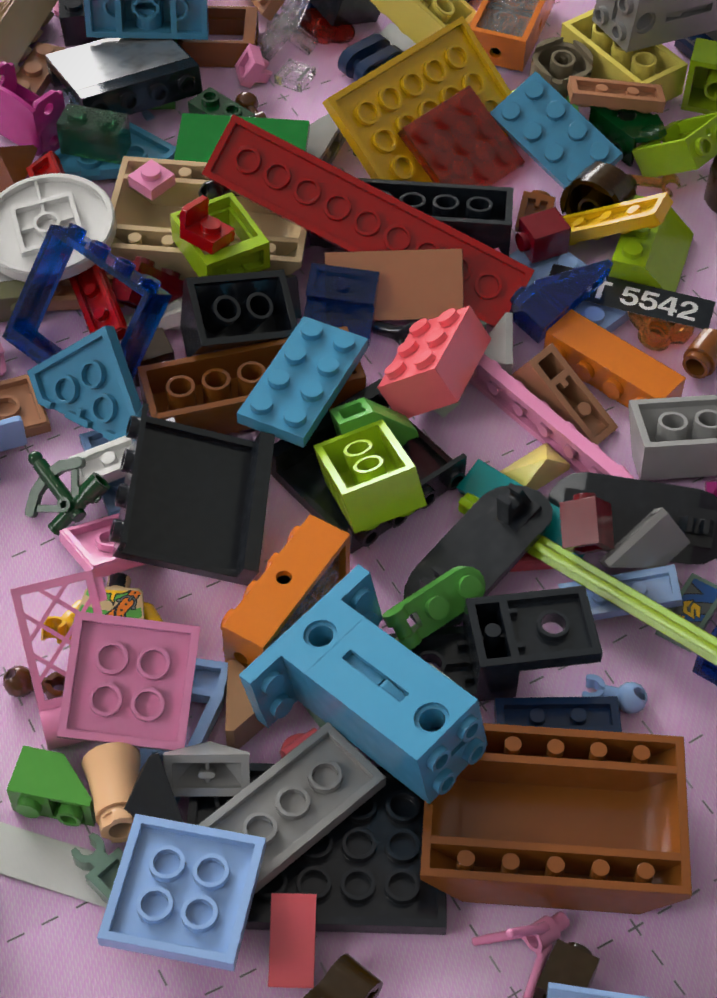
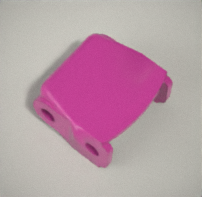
(27, 116)

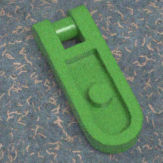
(434, 604)

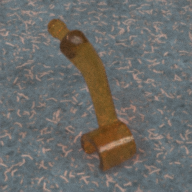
(657, 182)

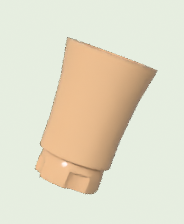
(111, 775)

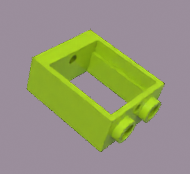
(684, 148)
(242, 257)

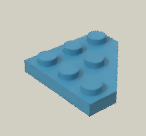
(143, 145)
(89, 384)

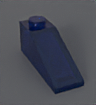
(553, 296)

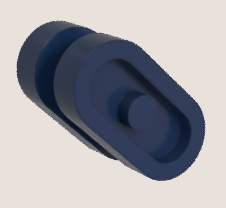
(366, 56)

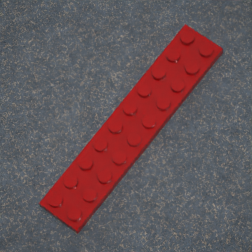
(354, 212)

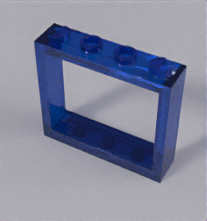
(44, 279)

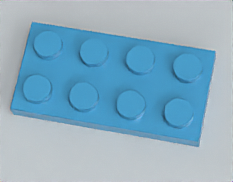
(552, 131)
(302, 381)

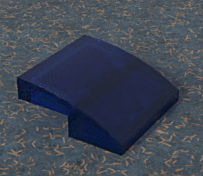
(342, 297)

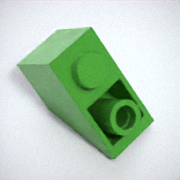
(364, 412)
(49, 788)

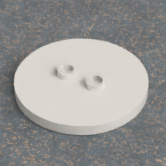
(45, 200)

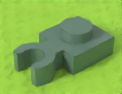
(102, 866)

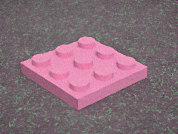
(128, 681)

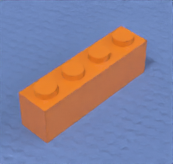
(610, 362)

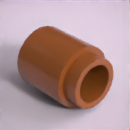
(701, 355)

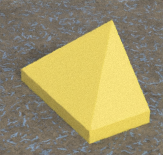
(537, 467)

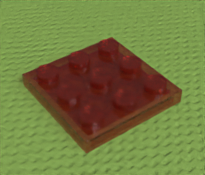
(461, 143)

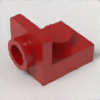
(202, 229)

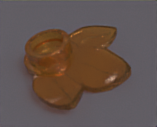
(659, 333)

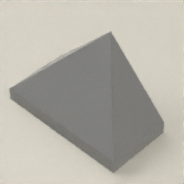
(501, 343)
(207, 770)

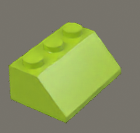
(654, 254)

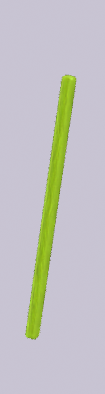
(618, 593)

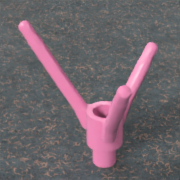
(537, 937)

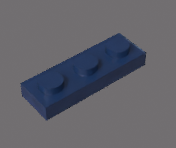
(560, 712)

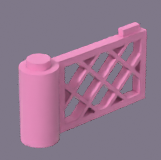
(50, 709)

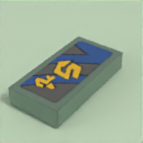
(698, 602)

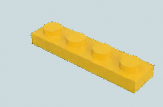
(618, 218)

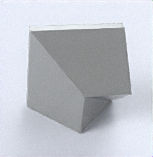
(648, 544)

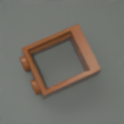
(224, 21)

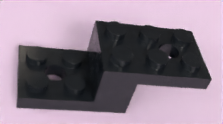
(507, 637)

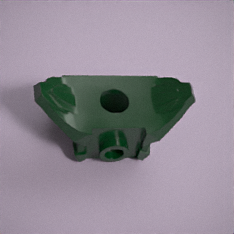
(627, 128)

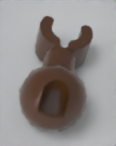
(249, 102)
(19, 683)

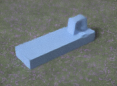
(656, 583)

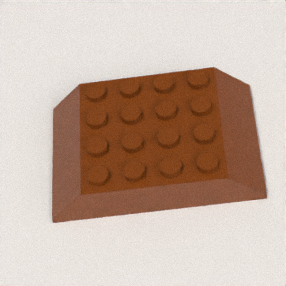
(564, 822)

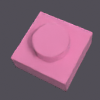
(151, 179)

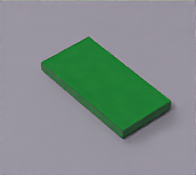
(201, 133)

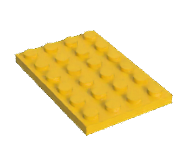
(404, 89)

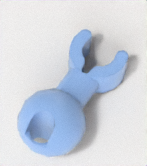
(630, 695)

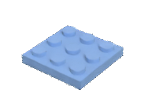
(183, 892)

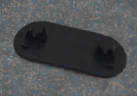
(634, 499)
(488, 538)

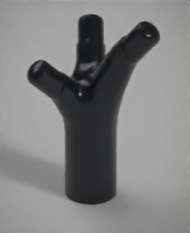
(392, 331)

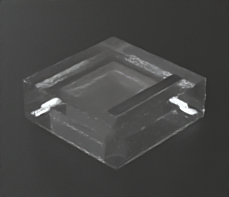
(295, 75)

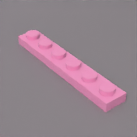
(542, 421)

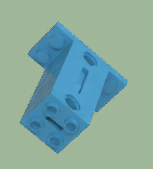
(147, 19)
(369, 690)

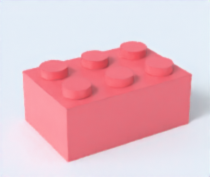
(434, 362)

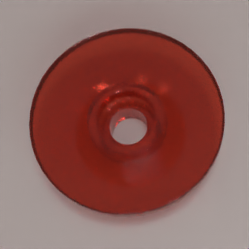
(321, 29)

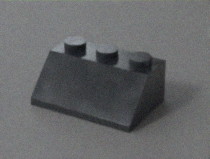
(235, 311)

